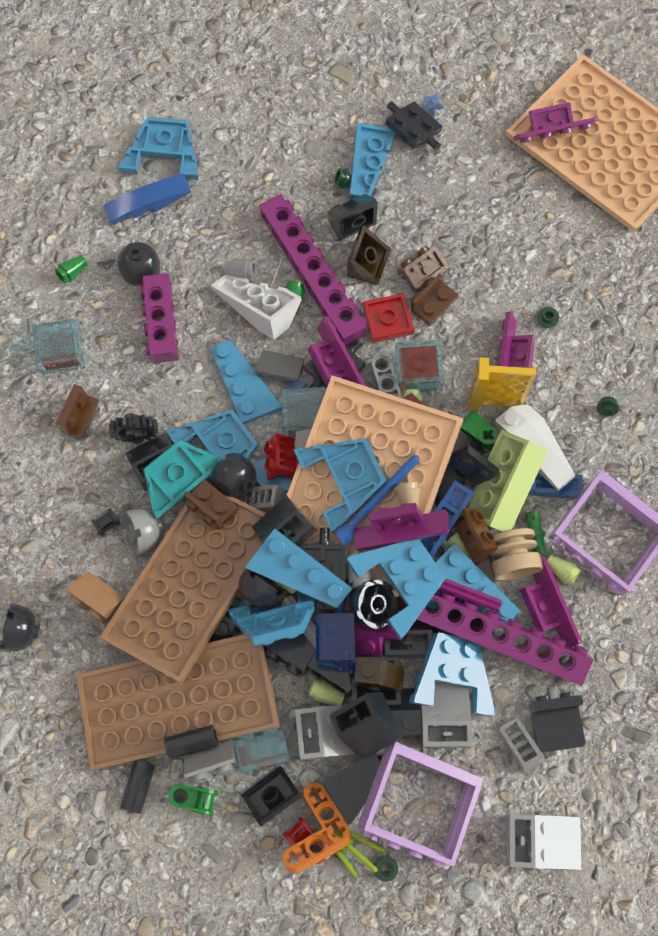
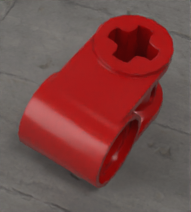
(307, 831)

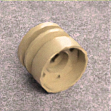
(514, 555)

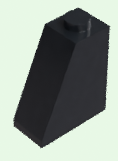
(352, 786)

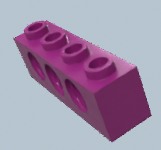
(167, 348)

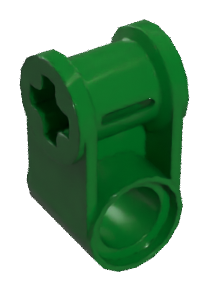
(478, 430)
(195, 799)

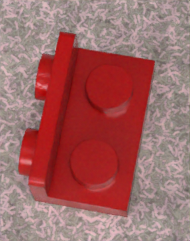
(280, 456)

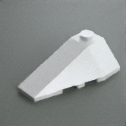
(263, 307)
(530, 425)

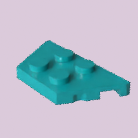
(175, 472)

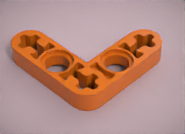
(325, 835)

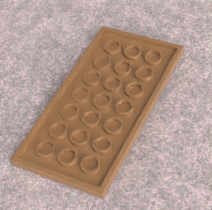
(184, 591)
(135, 707)

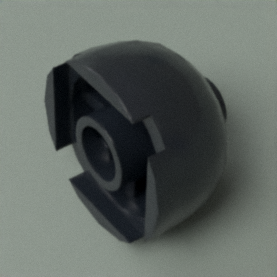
(137, 261)
(234, 476)
(259, 590)
(372, 606)
(18, 628)

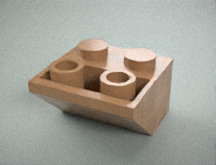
(97, 595)

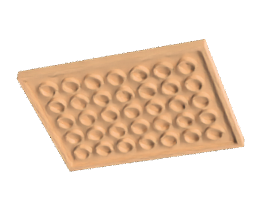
(615, 157)
(395, 433)

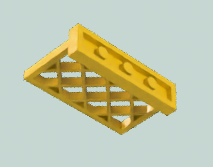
(509, 391)

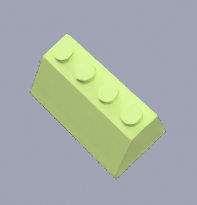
(504, 495)

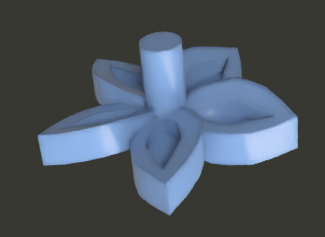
(432, 104)
(290, 385)

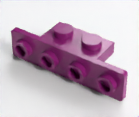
(553, 119)
(515, 350)
(331, 355)
(400, 525)
(548, 606)
(371, 641)

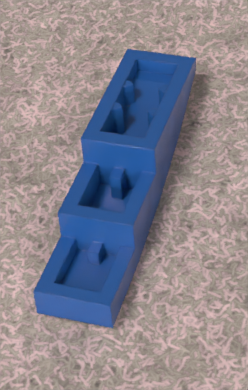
(148, 197)
(543, 488)
(453, 502)

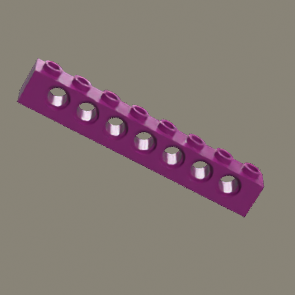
(279, 208)
(573, 670)

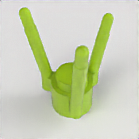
(355, 852)

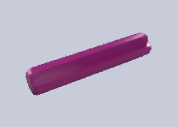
(471, 595)

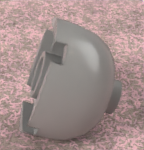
(142, 530)

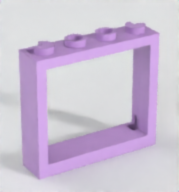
(629, 503)
(460, 819)

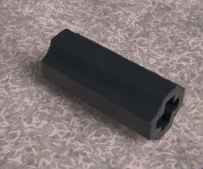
(191, 741)
(137, 786)

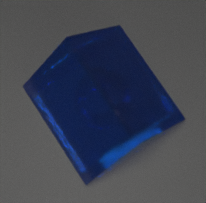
(336, 640)

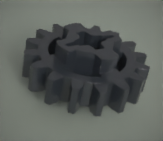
(133, 428)

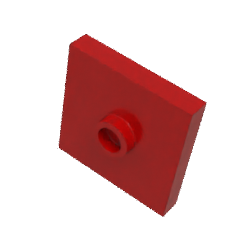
(388, 317)

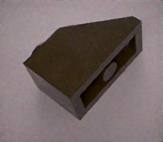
(378, 674)

